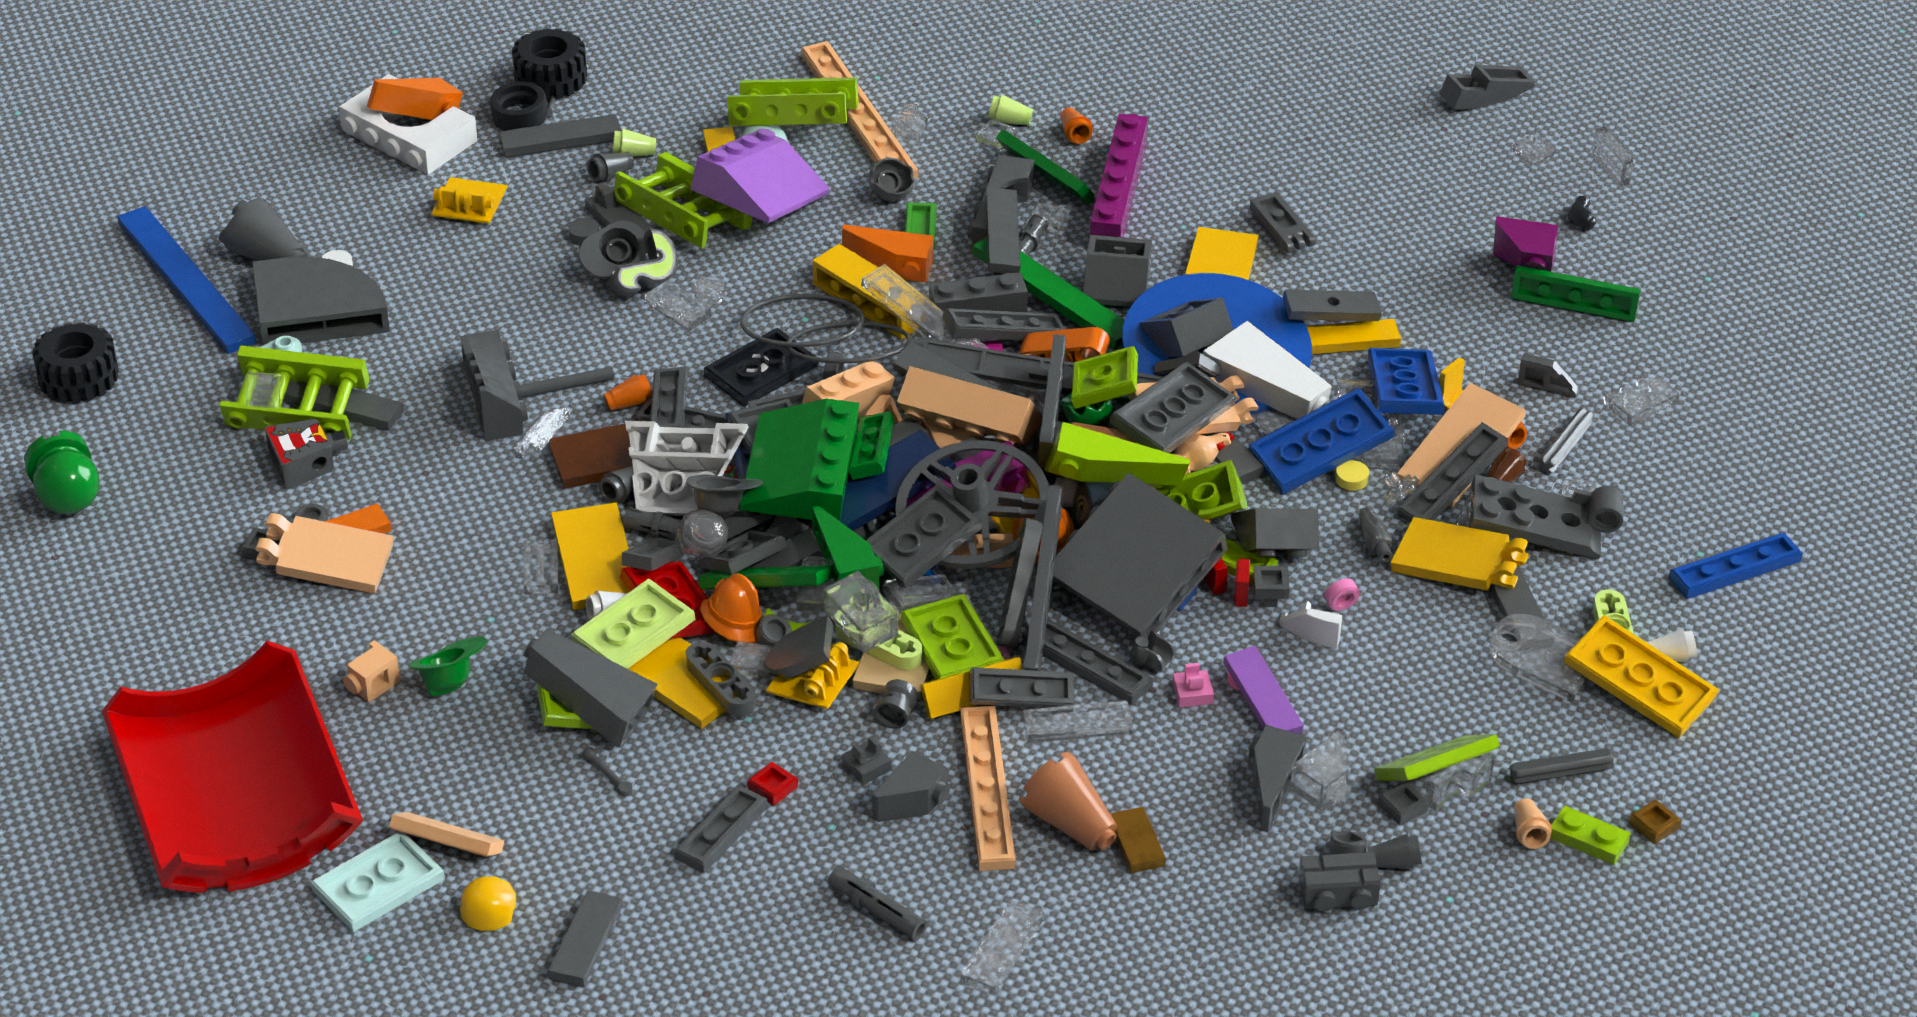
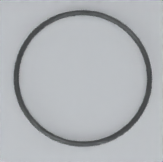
(802, 344)
(851, 360)

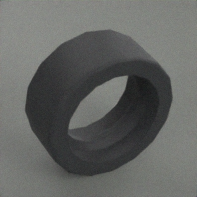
(518, 93)

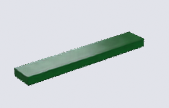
(1063, 296)

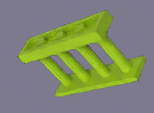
(793, 101)
(661, 208)
(298, 367)

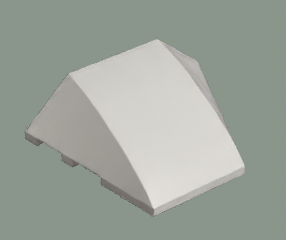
(671, 455)

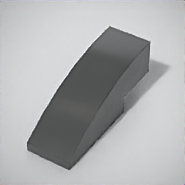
(1485, 86)

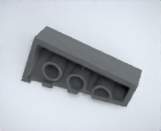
(493, 385)

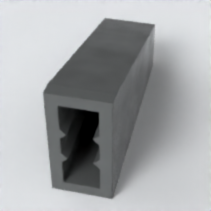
(590, 685)

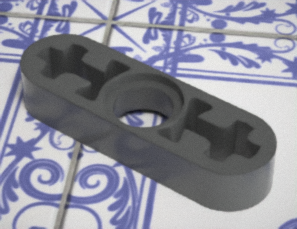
(720, 691)

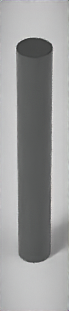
(567, 381)

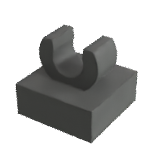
(1271, 584)
(866, 761)

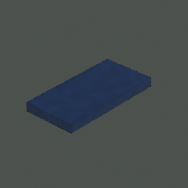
(877, 494)

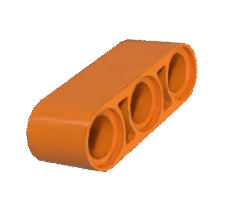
(1080, 343)

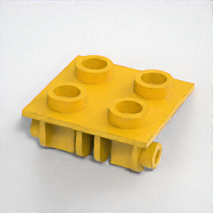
(468, 200)
(820, 684)

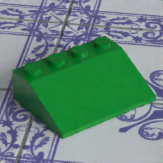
(802, 459)

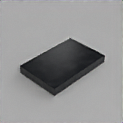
(783, 367)

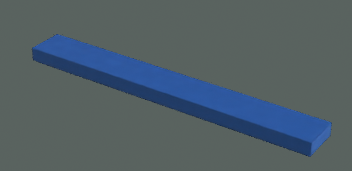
(186, 279)

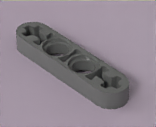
(1019, 583)

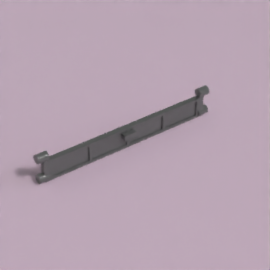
(1007, 366)

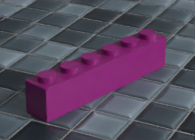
(1120, 176)

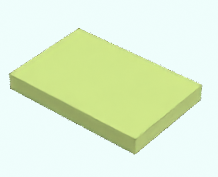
(634, 624)

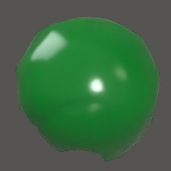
(1091, 414)

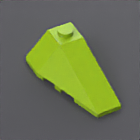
(1104, 458)
(1209, 491)

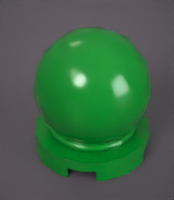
(62, 472)

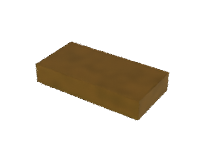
(1138, 840)

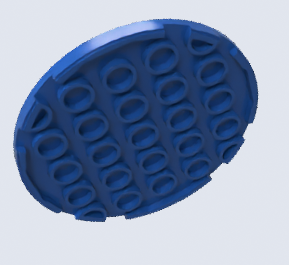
(1243, 301)

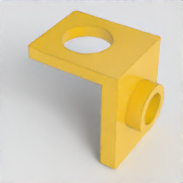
(1451, 382)

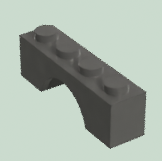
(1010, 174)

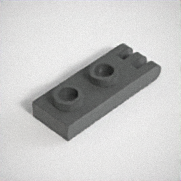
(1281, 222)

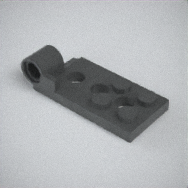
(1587, 511)

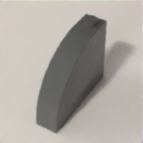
(317, 300)

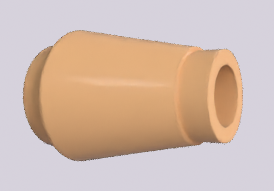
(1531, 825)

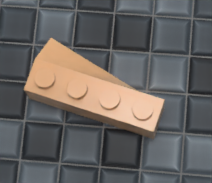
(968, 406)

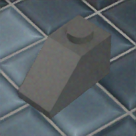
(911, 789)

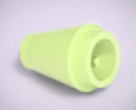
(1009, 111)
(634, 143)

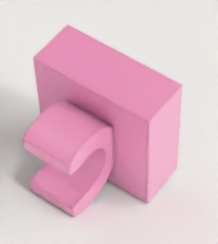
(1193, 686)

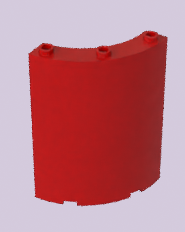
(233, 775)

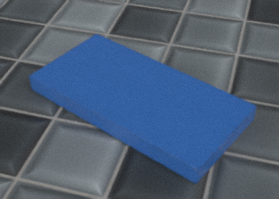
(1405, 381)
(1321, 440)

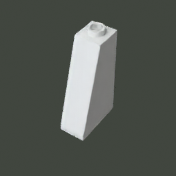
(1268, 372)

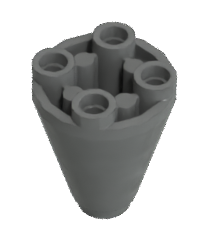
(259, 233)

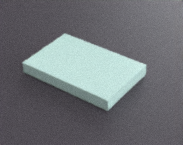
(377, 880)

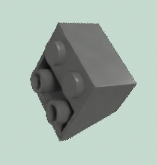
(1117, 269)

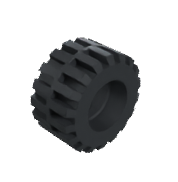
(551, 61)
(75, 362)

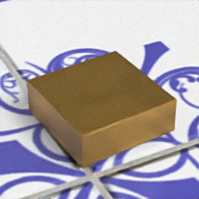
(1655, 821)

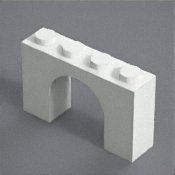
(420, 146)

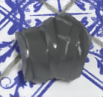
(1152, 651)

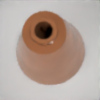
(1069, 802)

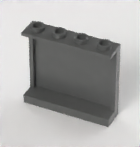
(1138, 556)

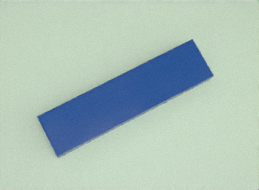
(1735, 565)

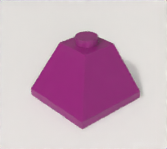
(1525, 243)

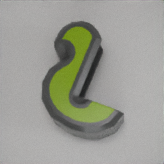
(646, 274)

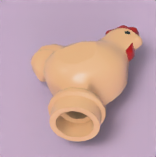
(1202, 449)

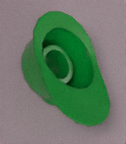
(449, 666)

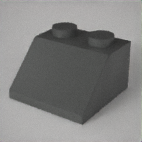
(1189, 326)
(1277, 530)

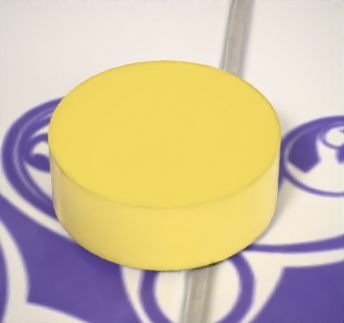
(1352, 475)

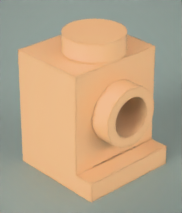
(372, 673)

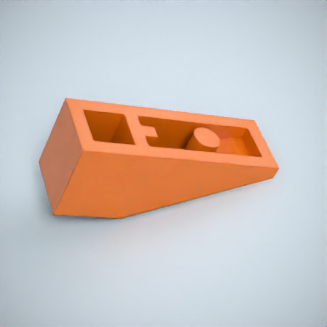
(414, 97)
(903, 252)

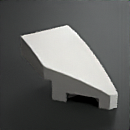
(1313, 625)

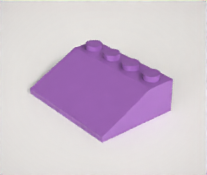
(758, 176)

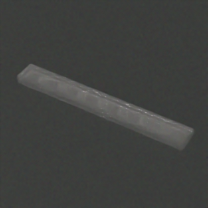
(928, 321)

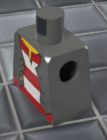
(302, 450)

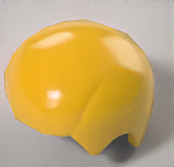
(487, 903)

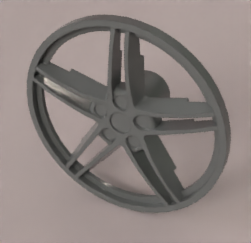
(979, 495)

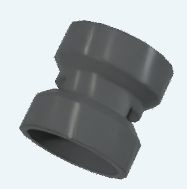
(896, 704)

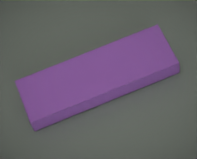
(1262, 690)

